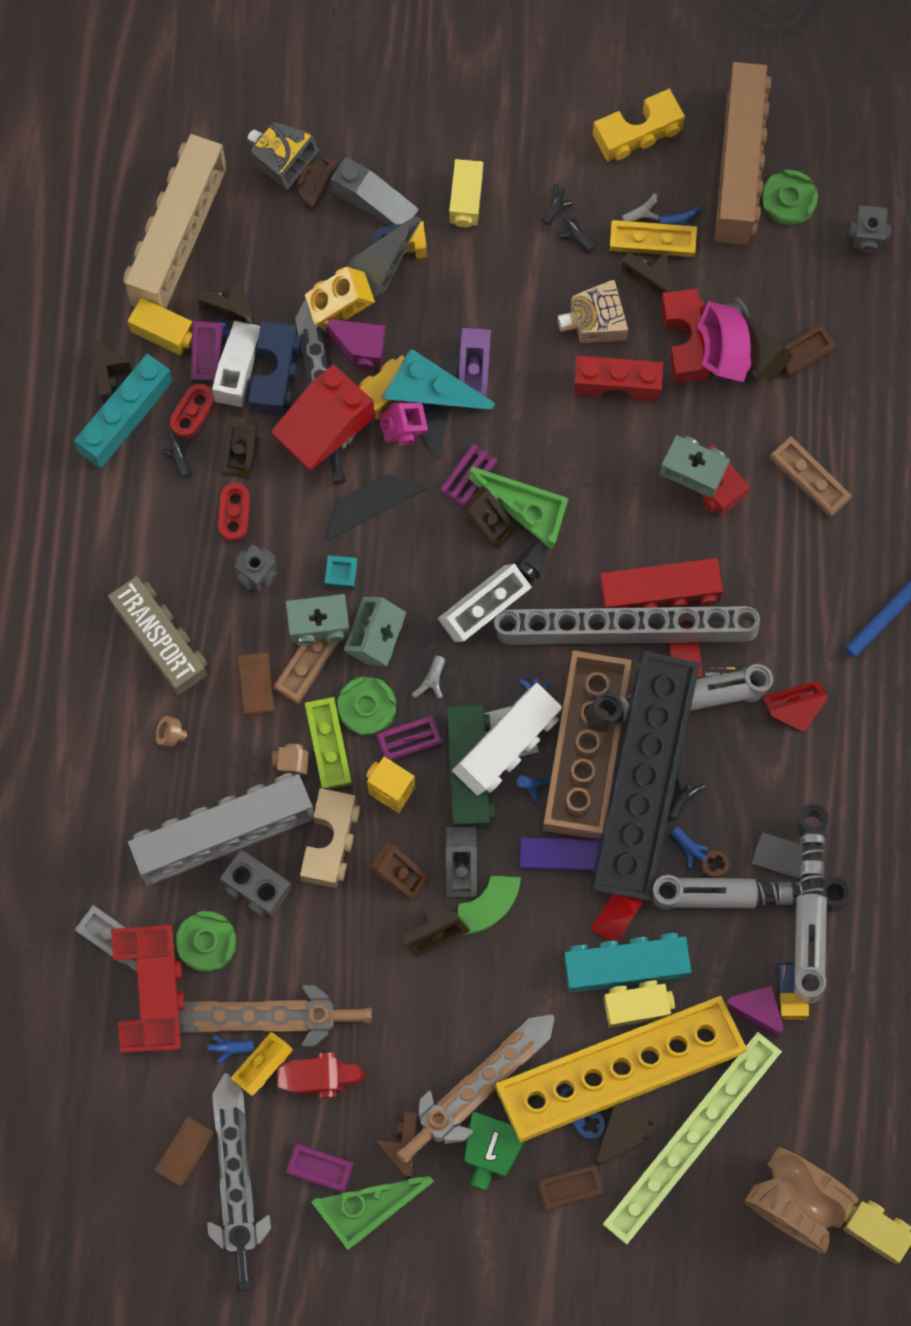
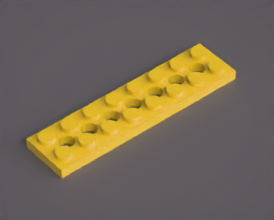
(614, 1087)

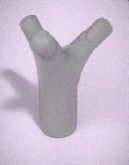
(642, 211)
(432, 678)

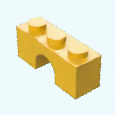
(620, 138)

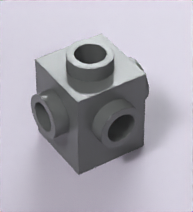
(870, 229)
(257, 577)

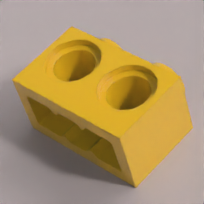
(339, 296)
(390, 784)

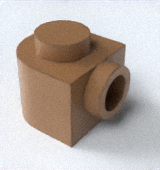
(290, 760)

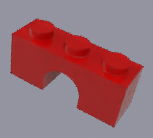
(683, 312)
(635, 377)

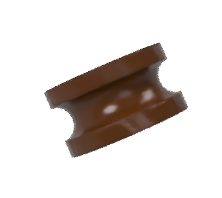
(711, 856)

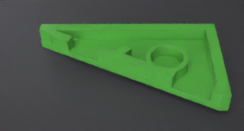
(532, 507)
(362, 1211)

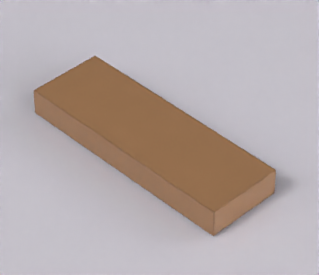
(810, 476)
(304, 668)

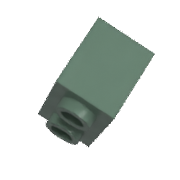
(705, 476)
(302, 619)
(375, 631)

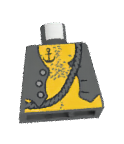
(282, 152)

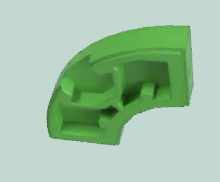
(491, 905)

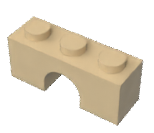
(326, 864)

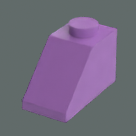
(475, 358)

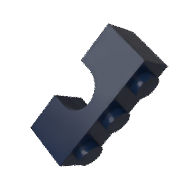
(271, 392)

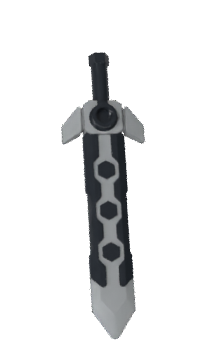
(317, 360)
(235, 1182)

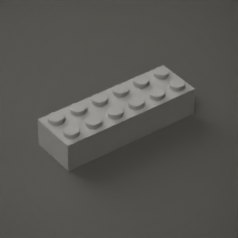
(221, 829)

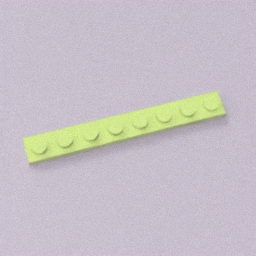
(691, 1138)

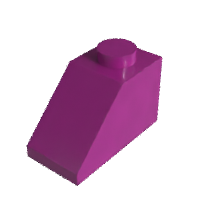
(359, 342)

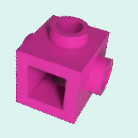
(403, 422)

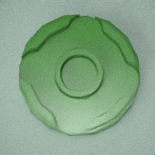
(789, 197)
(366, 706)
(206, 941)

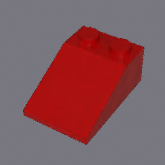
(324, 418)

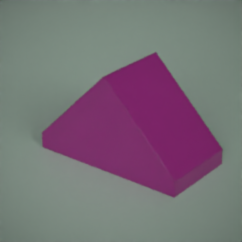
(758, 1008)

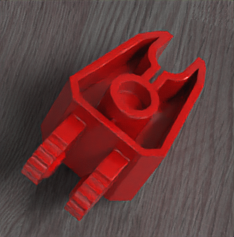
(319, 1076)

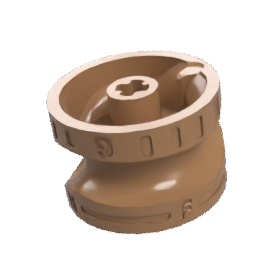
(801, 1200)

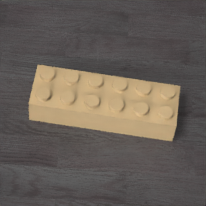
(176, 222)

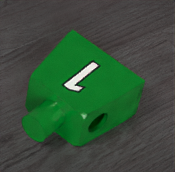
(490, 1149)

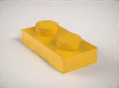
(261, 1064)

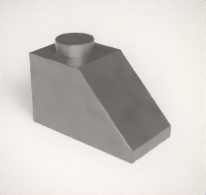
(461, 862)

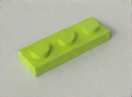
(328, 743)

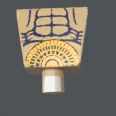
(596, 315)

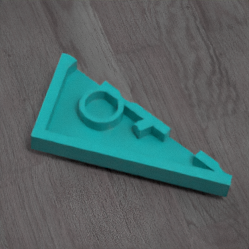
(425, 382)

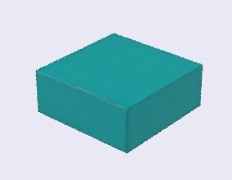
(340, 572)

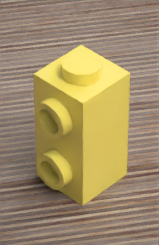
(466, 193)
(638, 1005)
(878, 1231)

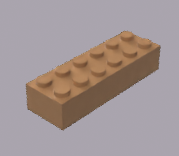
(743, 153)
(585, 756)

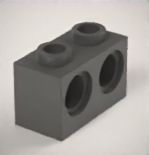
(260, 878)

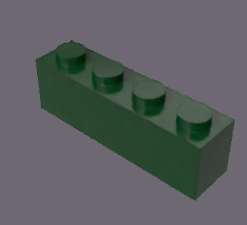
(465, 730)

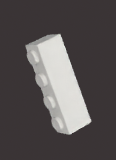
(507, 739)

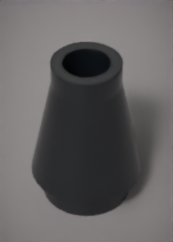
(532, 560)

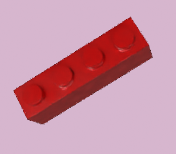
(663, 585)

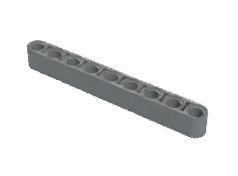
(640, 633)

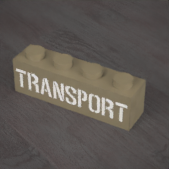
(157, 634)

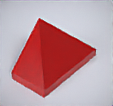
(796, 705)
(616, 917)

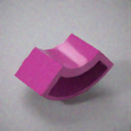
(725, 341)

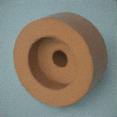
(169, 732)

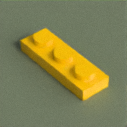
(653, 238)

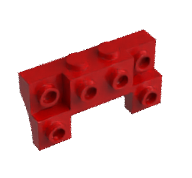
(157, 988)

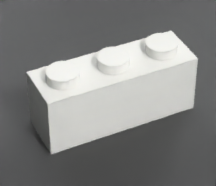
(484, 602)

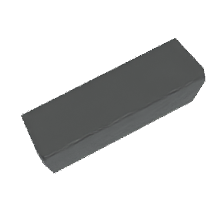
(778, 855)

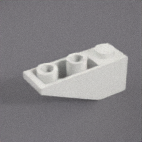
(236, 364)

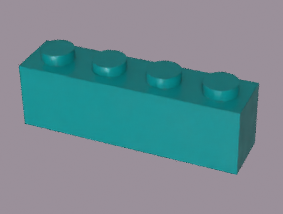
(123, 411)
(627, 964)

